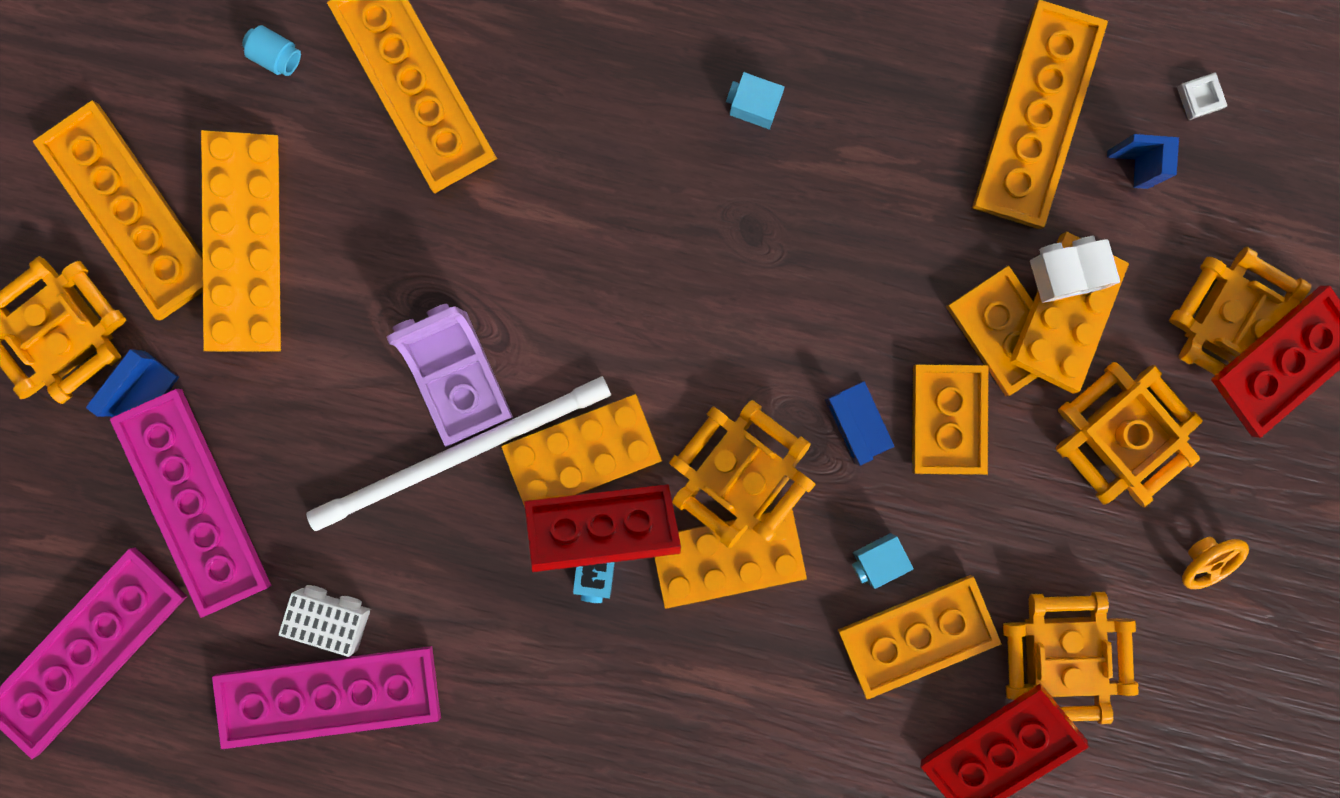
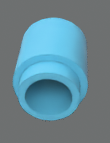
(271, 50)

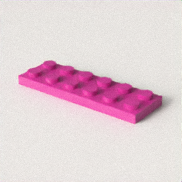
(190, 502)
(85, 651)
(326, 697)

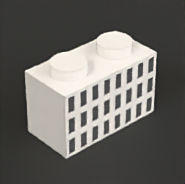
(325, 620)

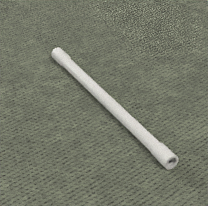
(341, 507)

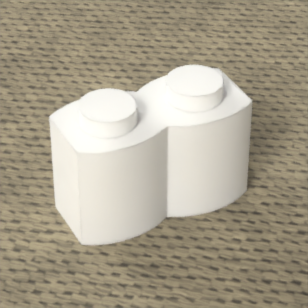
(1074, 269)

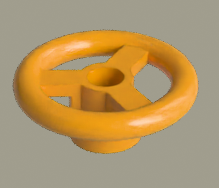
(1212, 558)

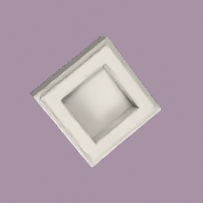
(1202, 96)

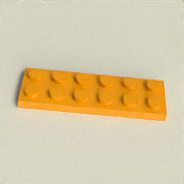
(415, 88)
(1040, 114)
(124, 209)
(240, 242)

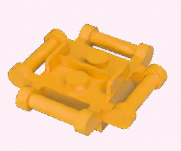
(1234, 310)
(56, 330)
(1130, 434)
(742, 474)
(1072, 654)

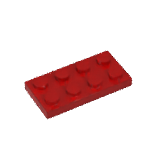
(1284, 363)
(601, 528)
(1006, 749)

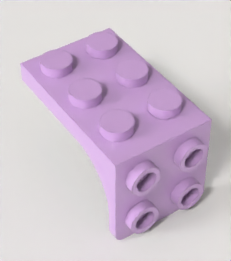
(451, 373)

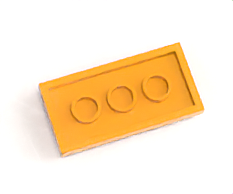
(1065, 332)
(582, 452)
(712, 570)
(919, 637)

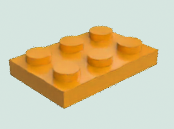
(992, 323)
(950, 419)

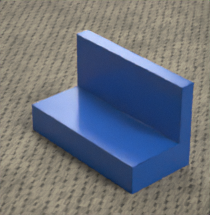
(1153, 156)
(132, 383)
(859, 423)

